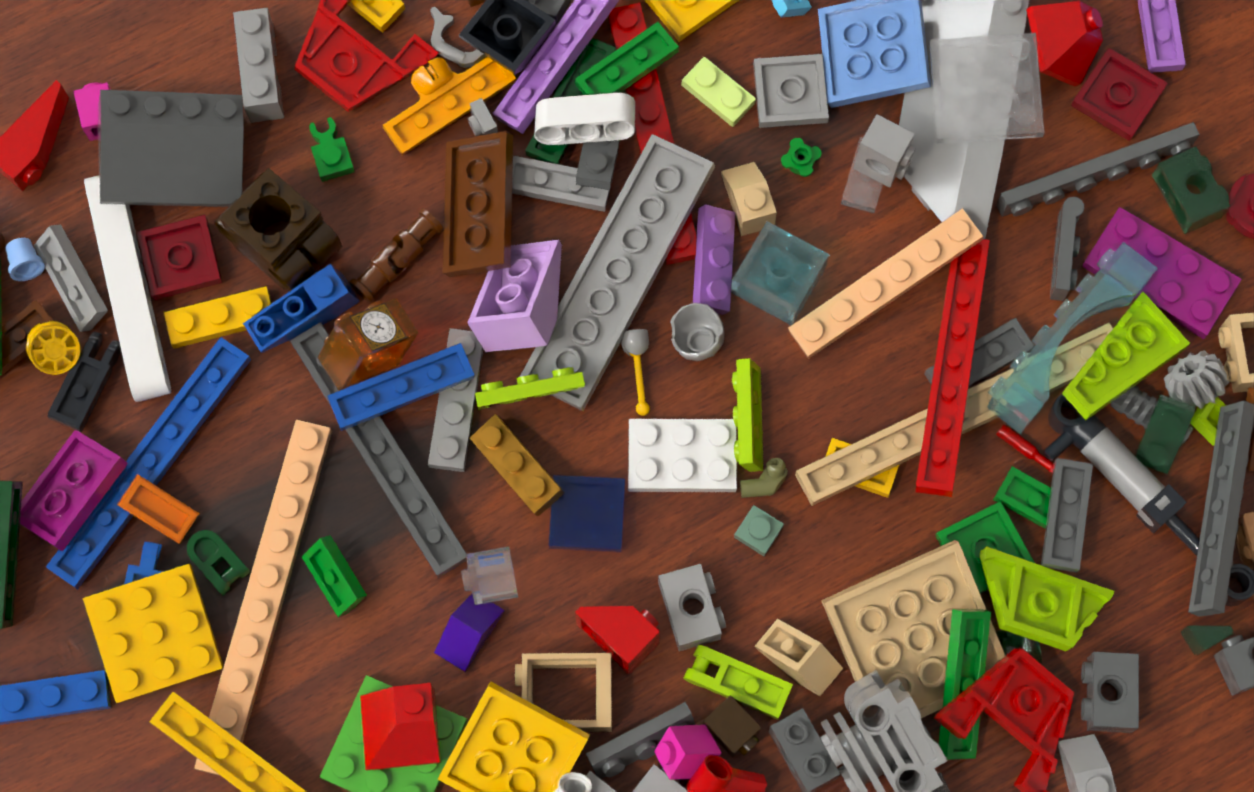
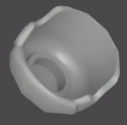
(697, 331)

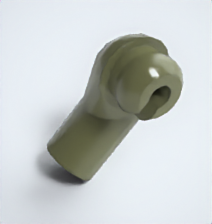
(768, 482)

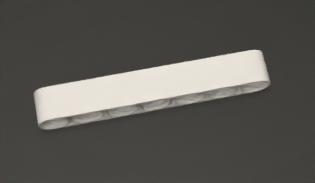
(129, 296)

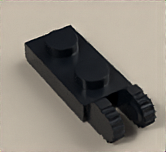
(84, 384)

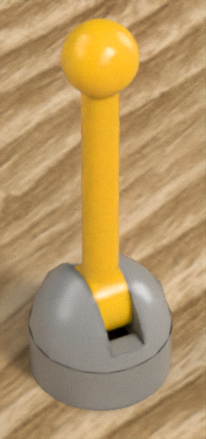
(635, 344)

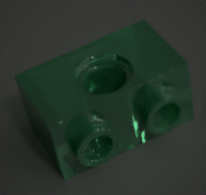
(1191, 209)

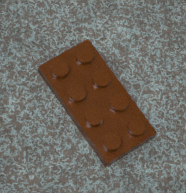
(478, 204)

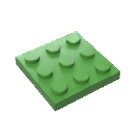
(347, 760)

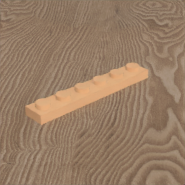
(885, 283)

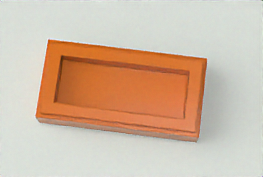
(158, 509)

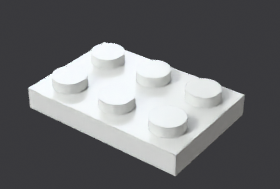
(682, 455)

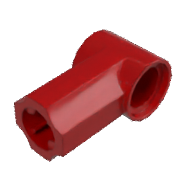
(718, 776)

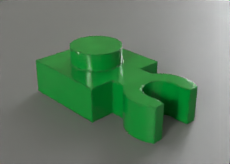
(331, 154)

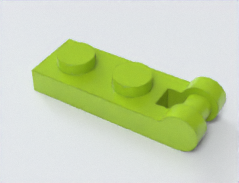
(741, 681)

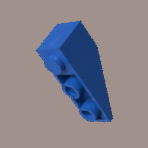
(311, 302)

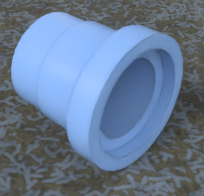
(23, 260)

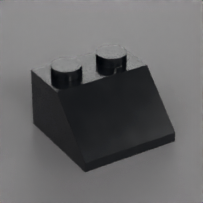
(508, 32)

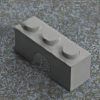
(257, 65)

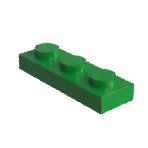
(629, 62)

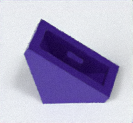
(467, 632)

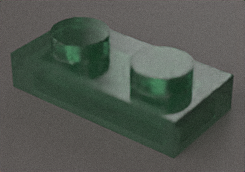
(1164, 433)

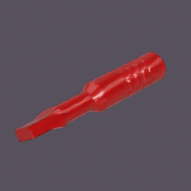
(1023, 446)

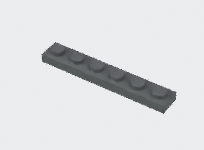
(1087, 174)
(1222, 509)

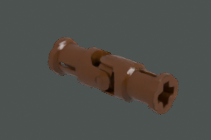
(400, 252)

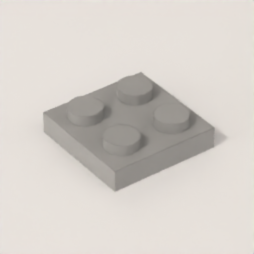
(790, 90)

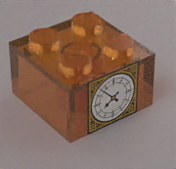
(367, 343)

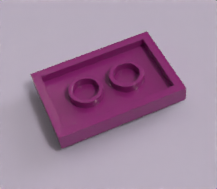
(69, 489)

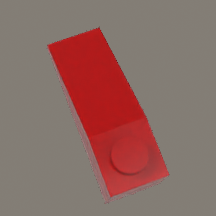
(30, 139)

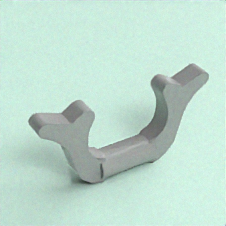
(447, 51)

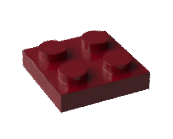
(1119, 94)
(179, 257)

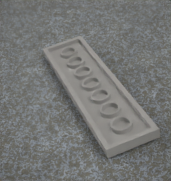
(621, 265)

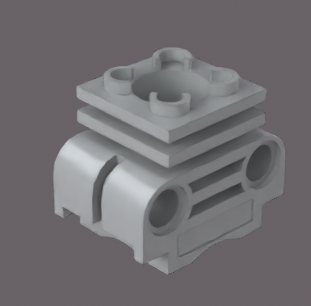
(883, 740)

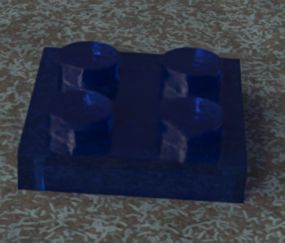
(588, 514)

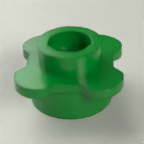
(801, 167)

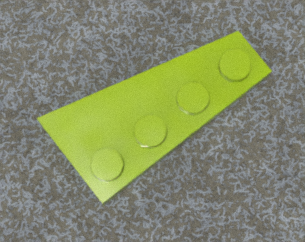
(1129, 354)

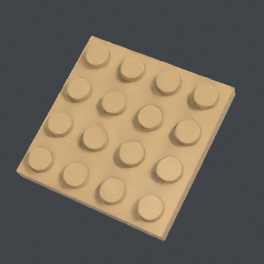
(904, 623)

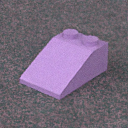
(519, 302)

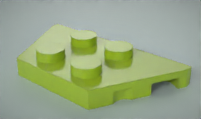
(1040, 600)

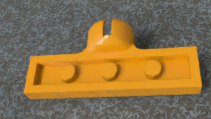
(444, 99)

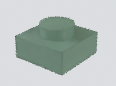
(758, 530)

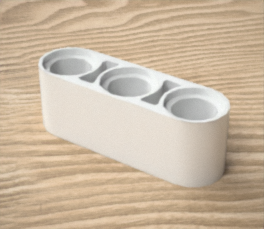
(585, 118)

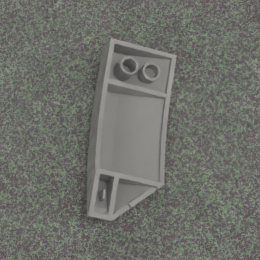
(959, 172)

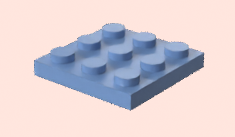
(873, 50)

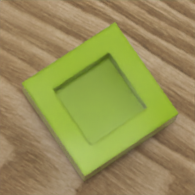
(1206, 419)

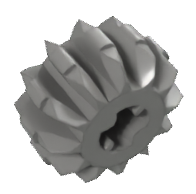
(1196, 379)

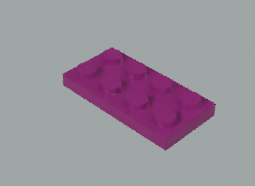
(1184, 285)

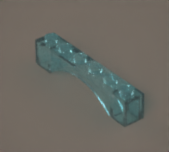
(1114, 286)

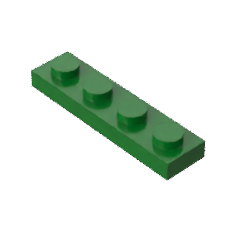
(964, 666)

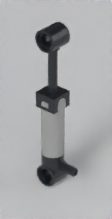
(1151, 499)

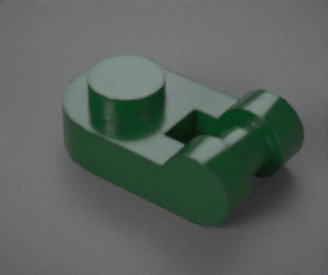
(207, 551)

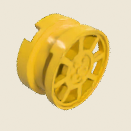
(52, 347)

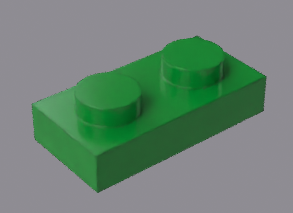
(1025, 496)
(334, 576)

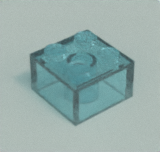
(779, 273)

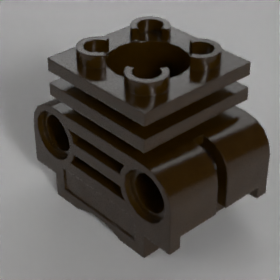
(288, 253)

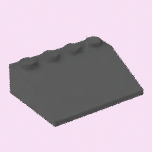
(170, 148)

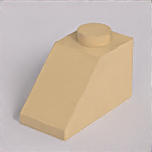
(749, 197)
(799, 656)

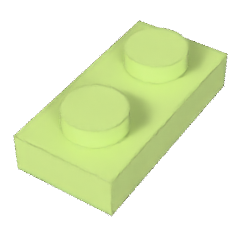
(718, 91)

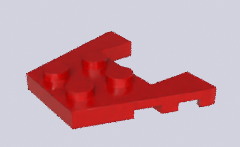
(348, 64)
(1022, 701)

